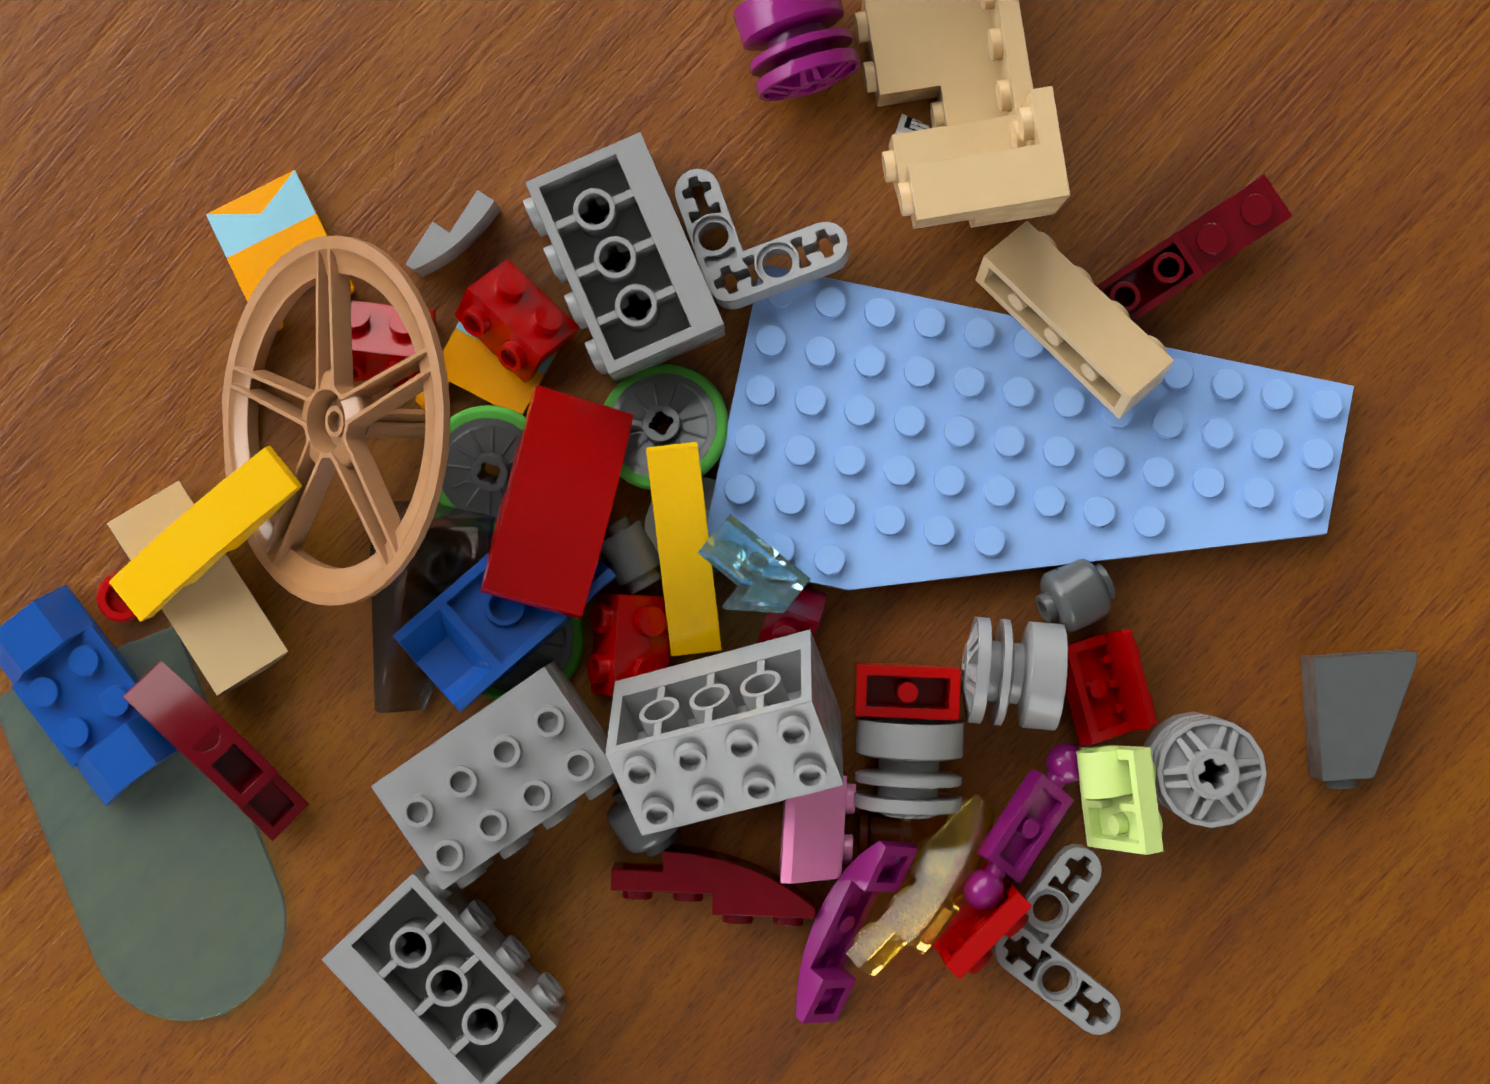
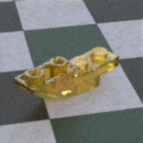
(927, 907)

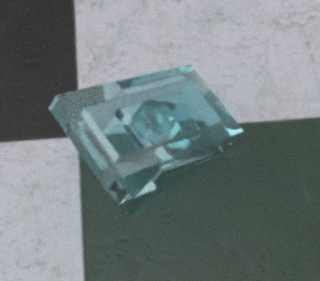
(762, 574)

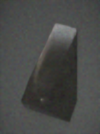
(450, 549)

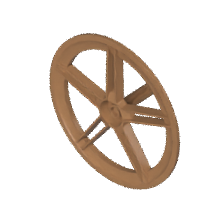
(339, 416)

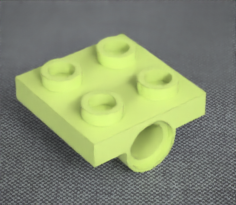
(1120, 798)

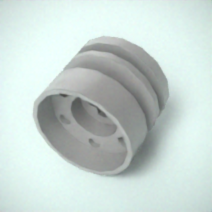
(1015, 673)
(1179, 754)
(909, 766)

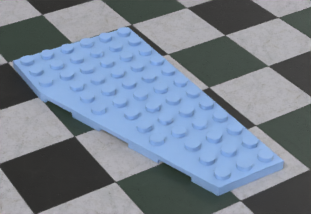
(949, 444)

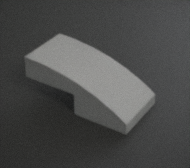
(442, 247)

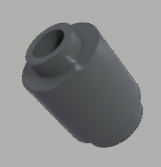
(631, 555)

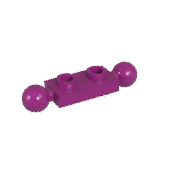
(1023, 828)

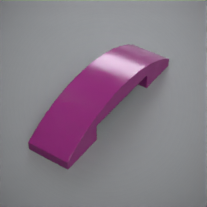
(822, 979)

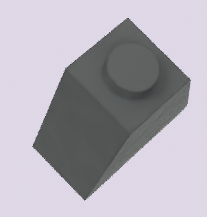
(1352, 710)

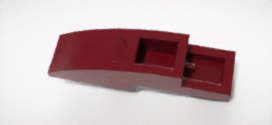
(1197, 248)
(216, 749)
(737, 885)

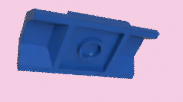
(476, 638)
(75, 690)

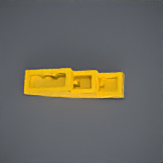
(205, 533)
(680, 535)

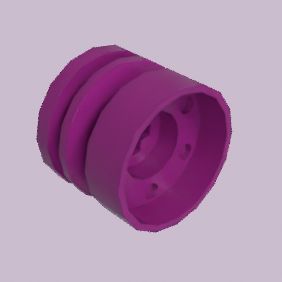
(797, 46)

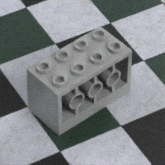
(638, 228)
(725, 733)
(428, 1008)

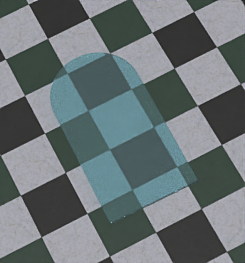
(164, 874)

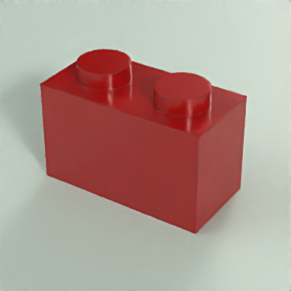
(906, 690)

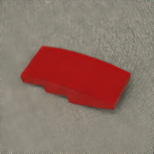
(557, 503)

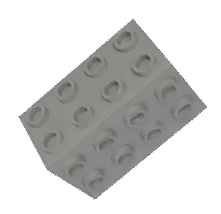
(499, 778)

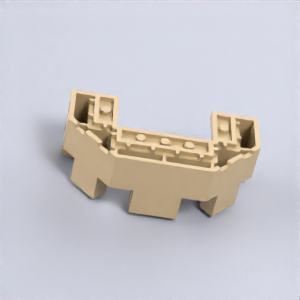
(992, 136)

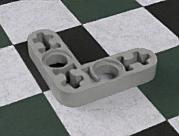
(734, 260)
(1041, 934)

